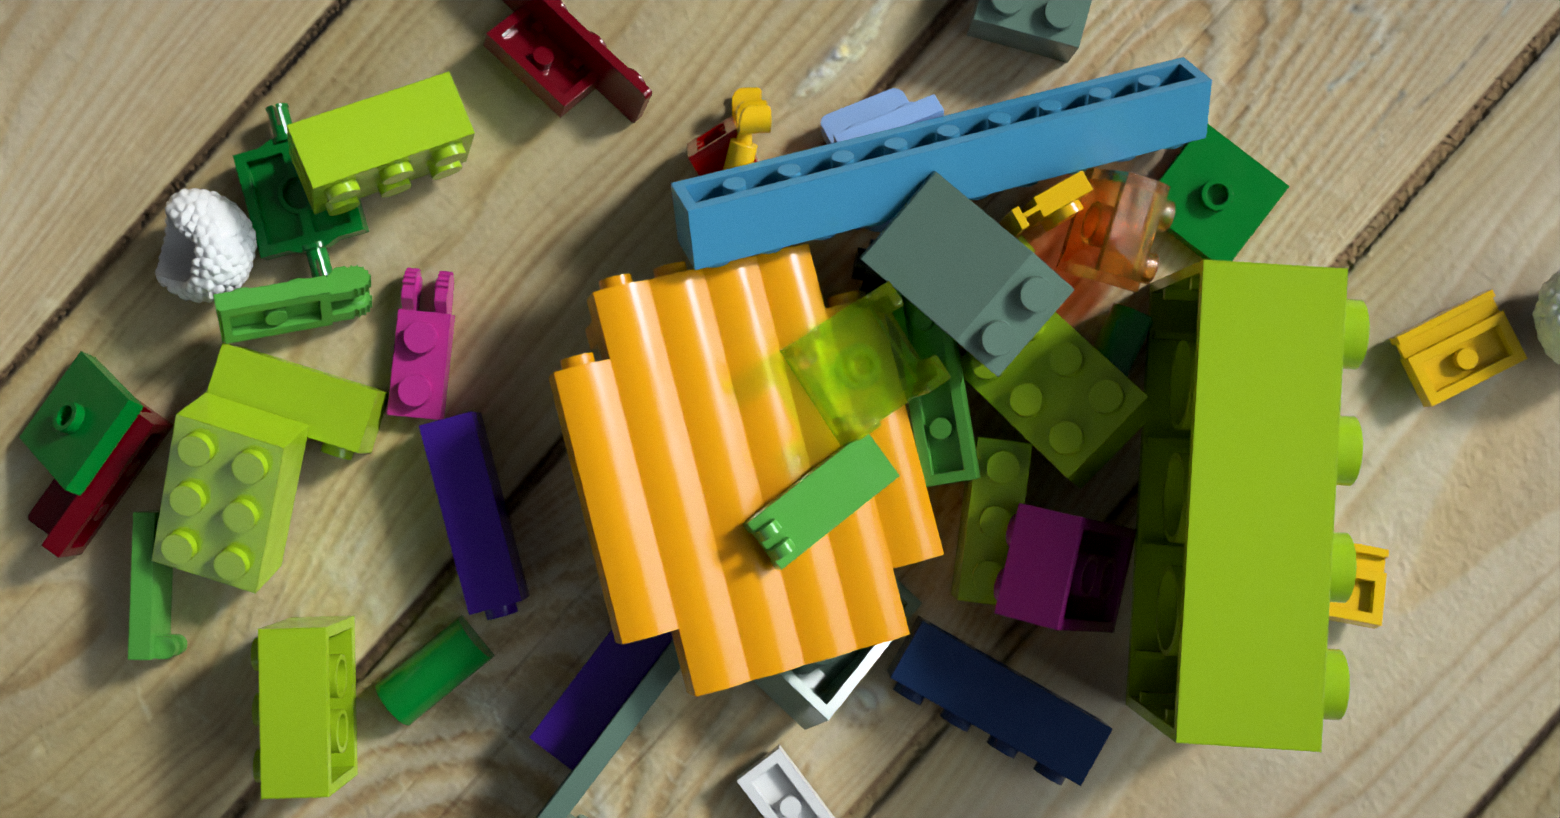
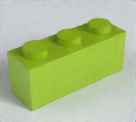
(337, 409)
(985, 517)

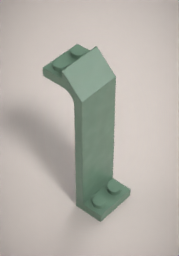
(612, 736)

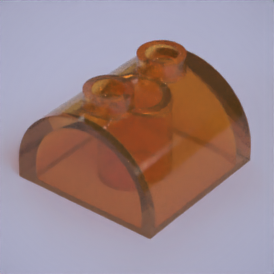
(1117, 229)

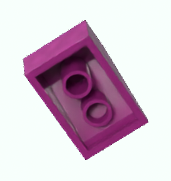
(1063, 570)

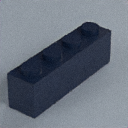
(998, 701)

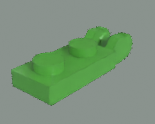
(293, 304)

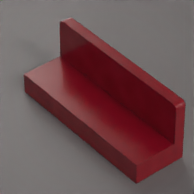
(76, 519)

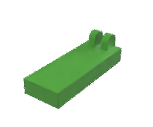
(821, 500)
(150, 596)

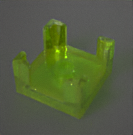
(862, 365)

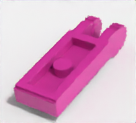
(422, 349)

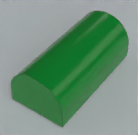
(1123, 336)
(433, 671)

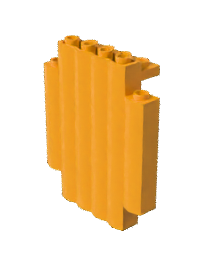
(695, 434)

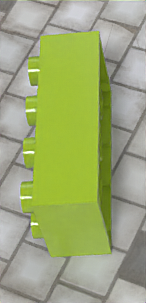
(1242, 504)

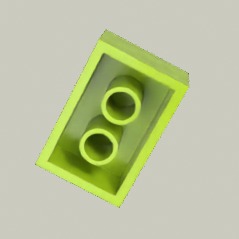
(381, 144)
(1065, 399)
(229, 492)
(305, 706)

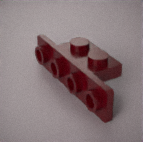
(563, 59)

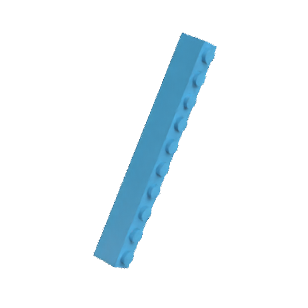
(975, 150)

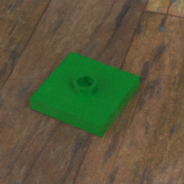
(1218, 196)
(81, 423)

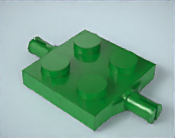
(281, 207)

